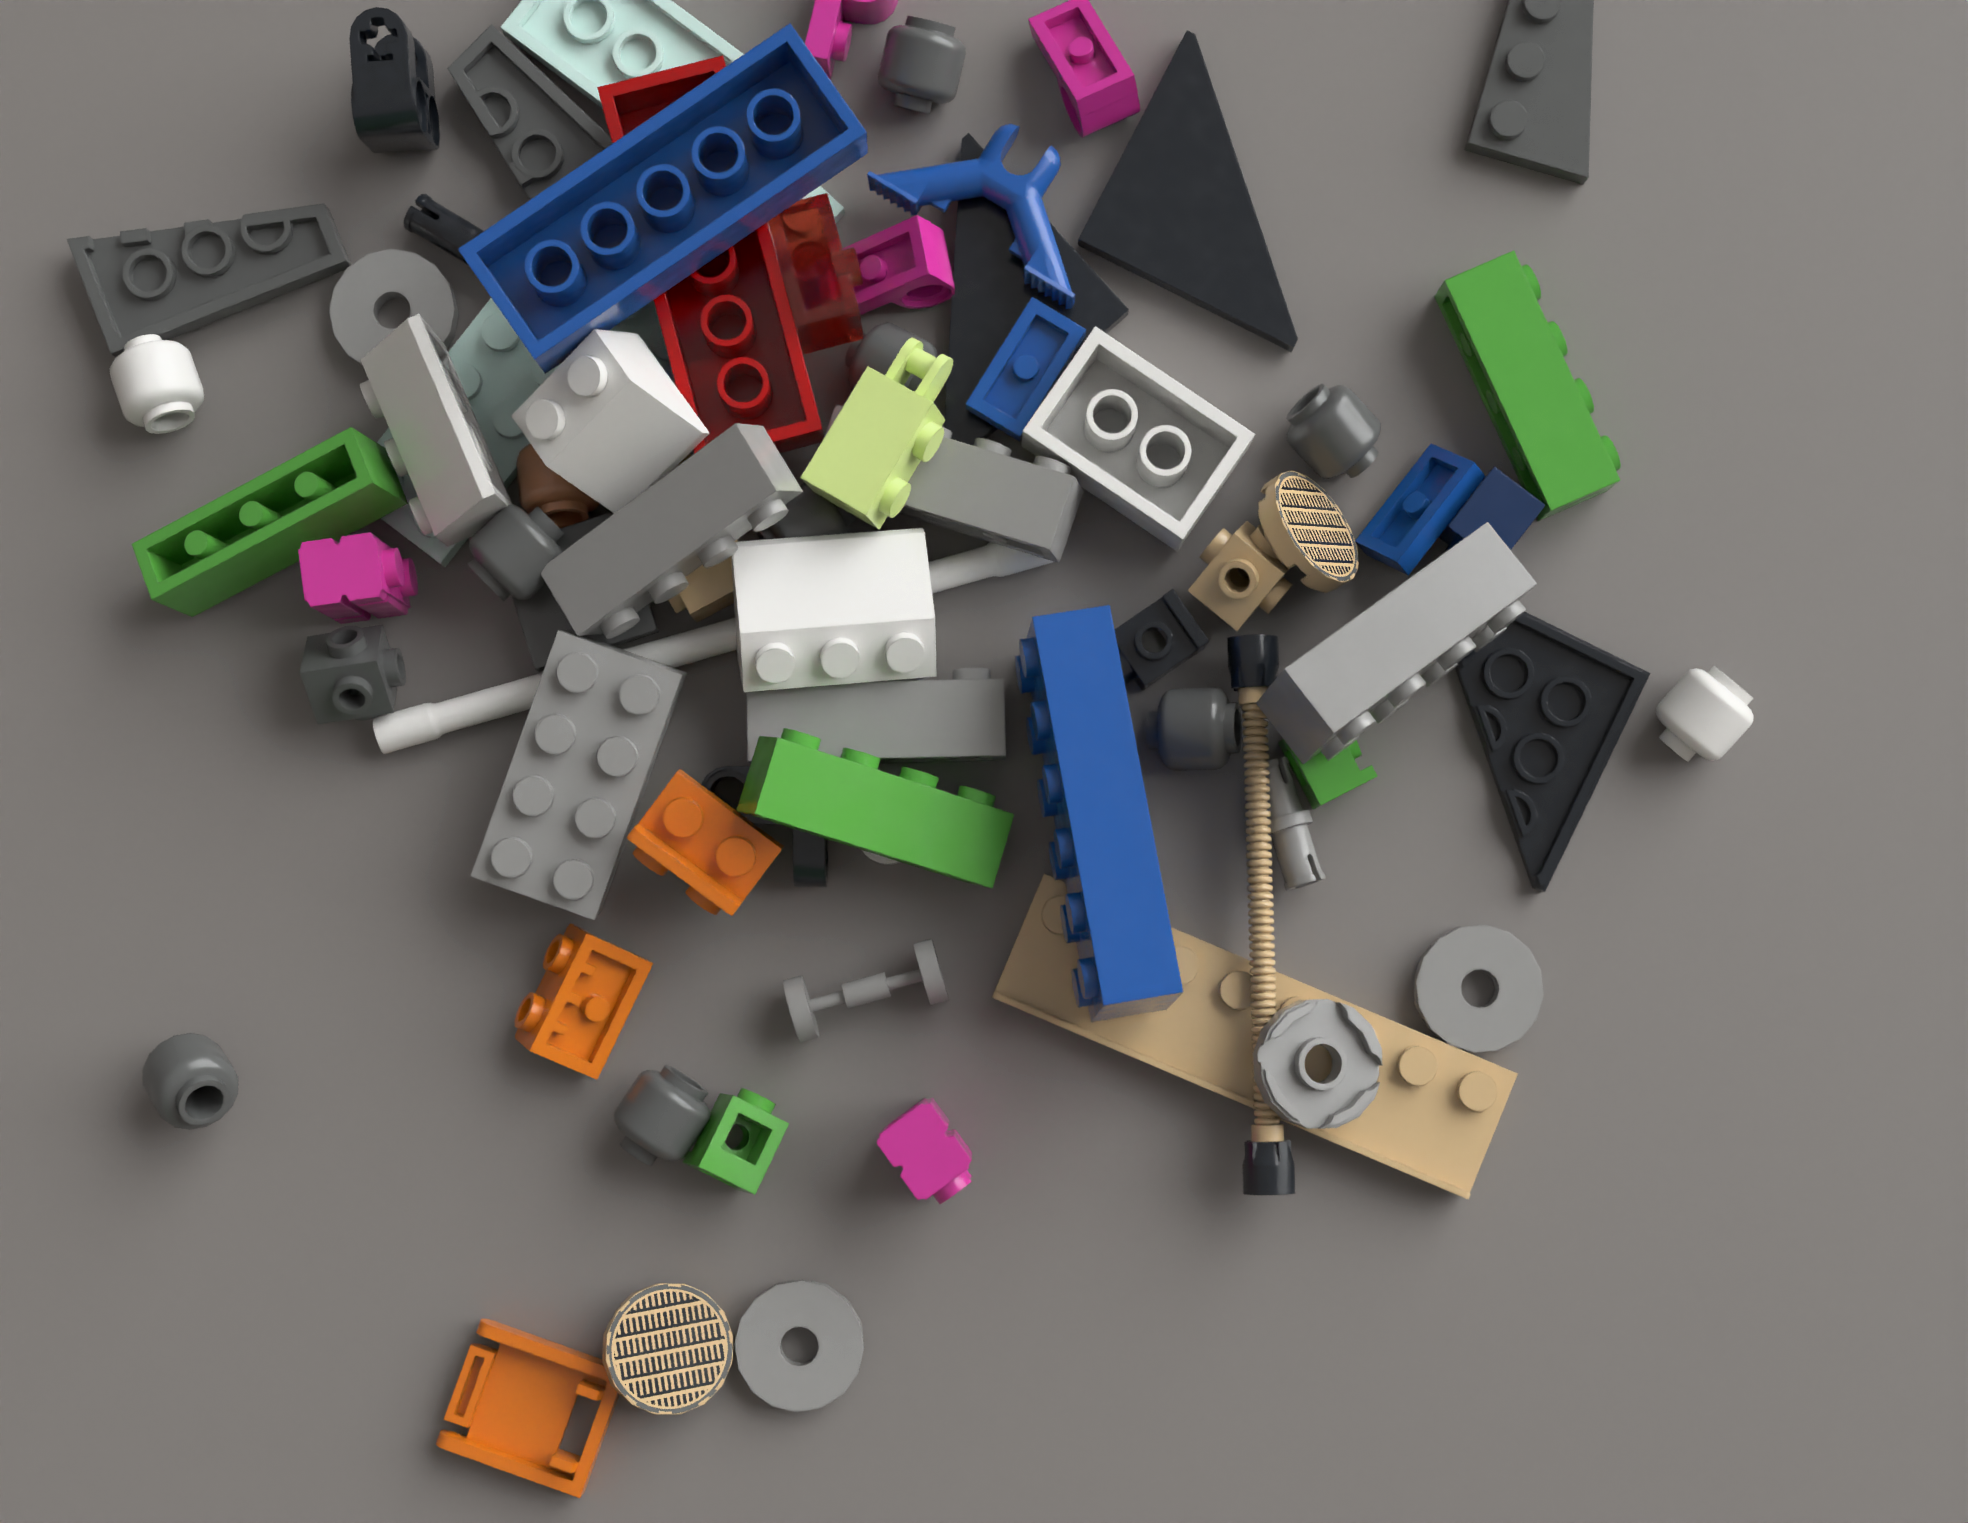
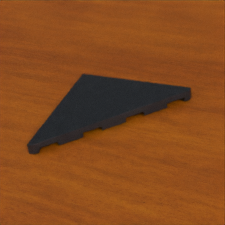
(1184, 210)
(993, 296)
(1548, 728)

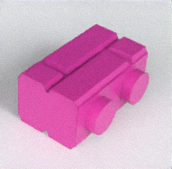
(356, 578)
(931, 1155)

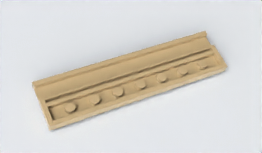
(1431, 1102)

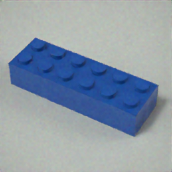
(667, 197)
(1099, 815)

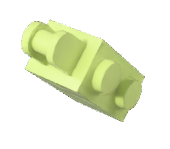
(881, 437)

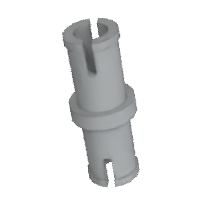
(1290, 829)

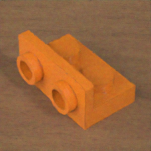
(703, 845)
(581, 1000)

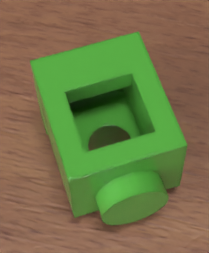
(1329, 779)
(748, 1162)

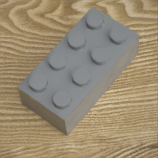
(1398, 646)
(578, 774)

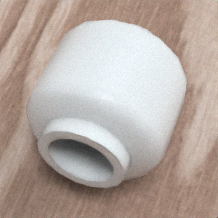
(157, 384)
(1704, 714)

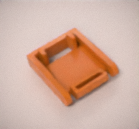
(522, 1405)

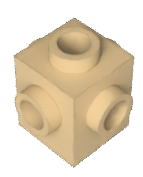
(1240, 575)

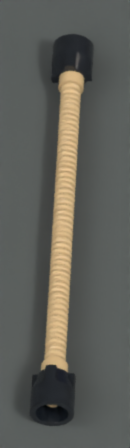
(1253, 668)

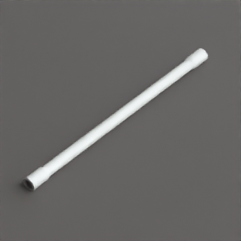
(432, 720)

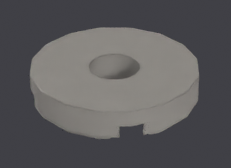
(385, 277)
(1515, 980)
(1282, 1055)
(791, 1383)

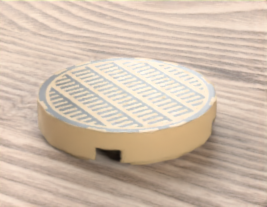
(1308, 531)
(667, 1348)

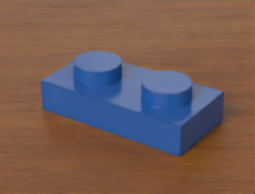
(1025, 368)
(1420, 508)

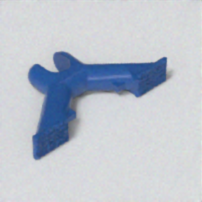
(989, 179)

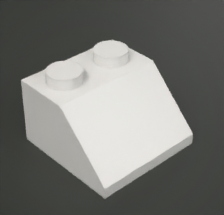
(610, 419)

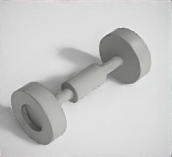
(864, 991)

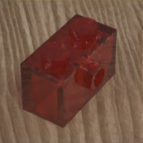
(817, 274)

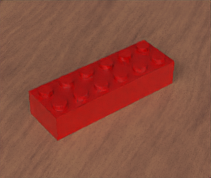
(731, 318)

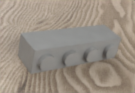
(995, 495)
(672, 531)
(892, 718)

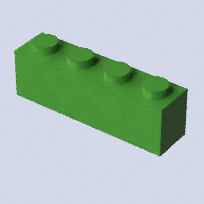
(1527, 384)
(265, 521)
(875, 810)

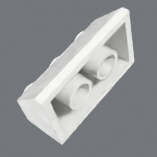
(433, 433)
(833, 609)

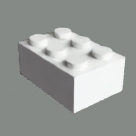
(1137, 438)

